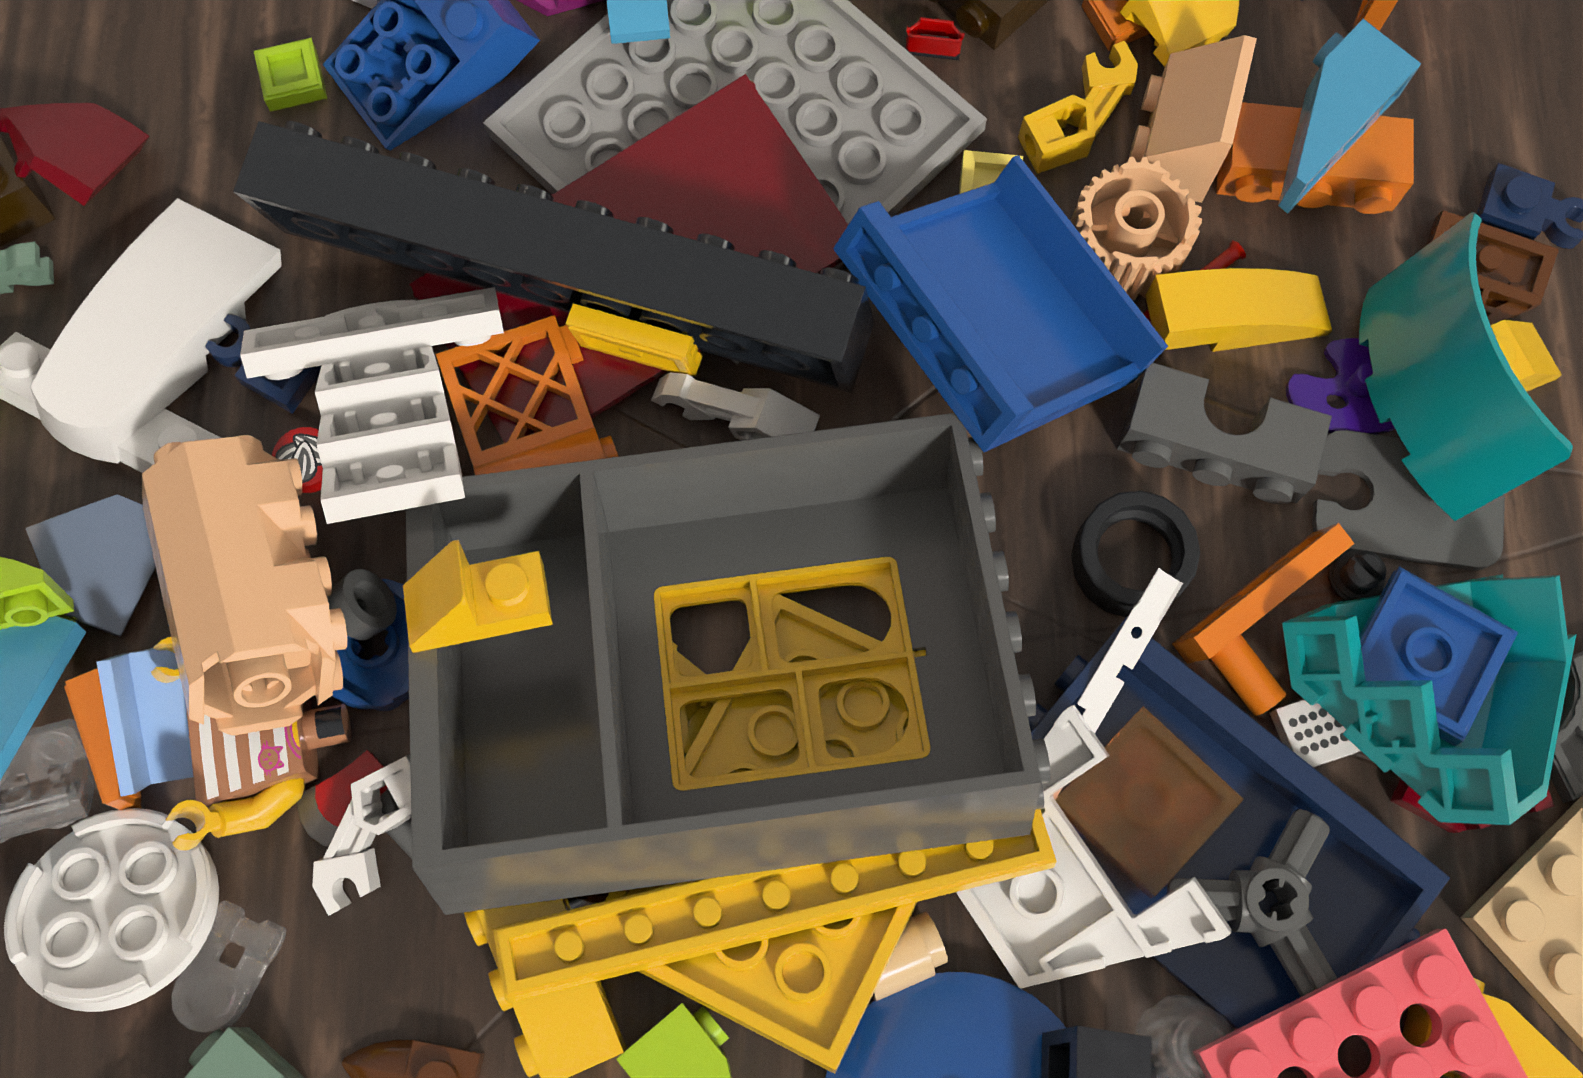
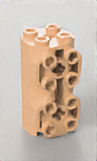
(239, 583)

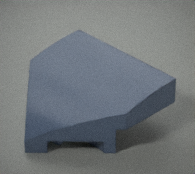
(98, 559)

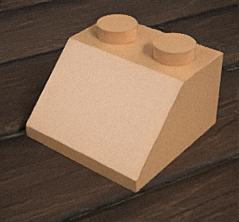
(1195, 112)

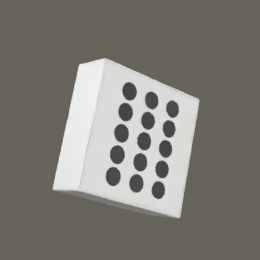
(1312, 733)

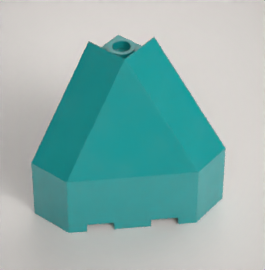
(1513, 740)

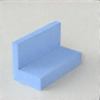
(145, 720)

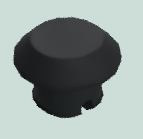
(1357, 574)

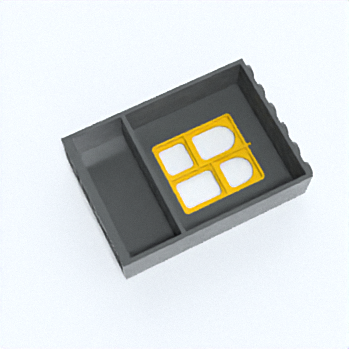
(559, 747)

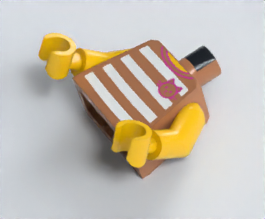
(251, 776)

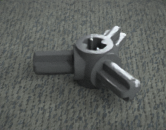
(1286, 923)

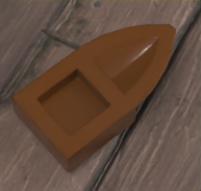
(413, 1060)

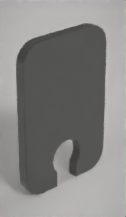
(1400, 515)

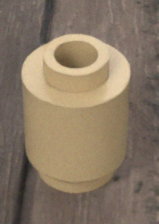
(914, 957)

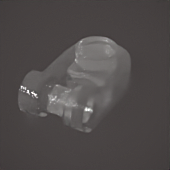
(214, 993)

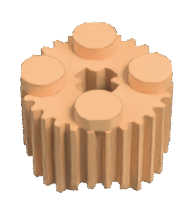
(1137, 223)

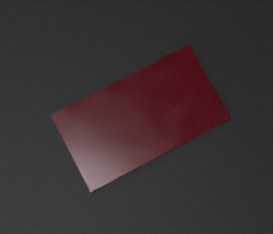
(708, 171)

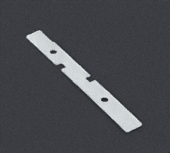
(1127, 650)

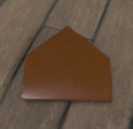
(1509, 268)

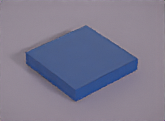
(1438, 638)

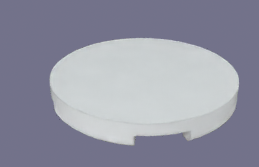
(111, 911)

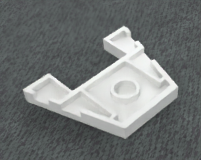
(1072, 914)

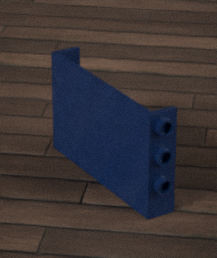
(1363, 881)

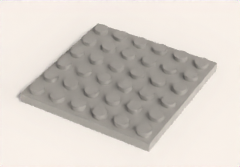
(834, 80)

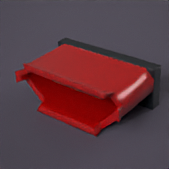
(934, 39)

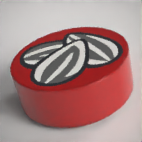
(302, 444)

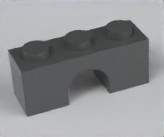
(1171, 428)

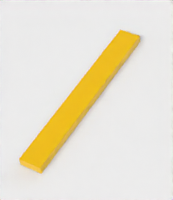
(744, 909)

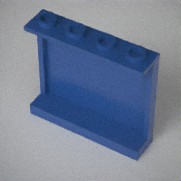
(1001, 304)

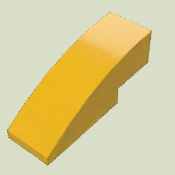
(1236, 307)

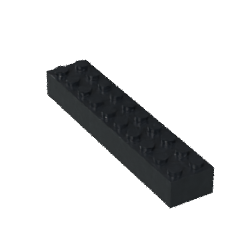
(559, 253)

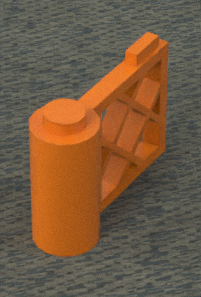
(550, 445)

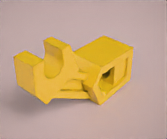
(1103, 88)

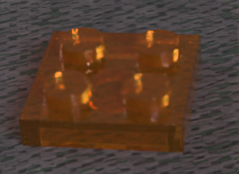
(1148, 802)

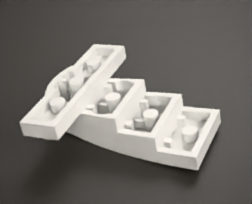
(140, 339)
(379, 396)

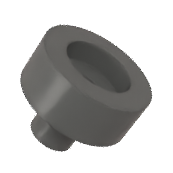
(365, 603)

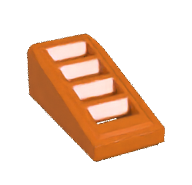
(90, 716)

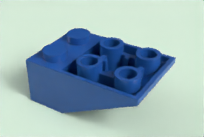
(425, 60)

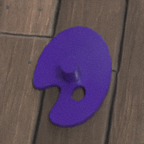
(1352, 368)

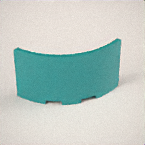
(1448, 381)

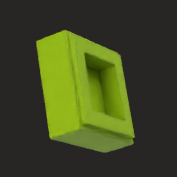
(290, 74)

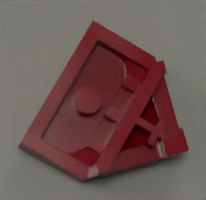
(71, 144)

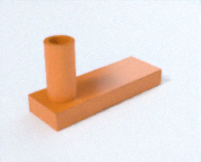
(1220, 632)

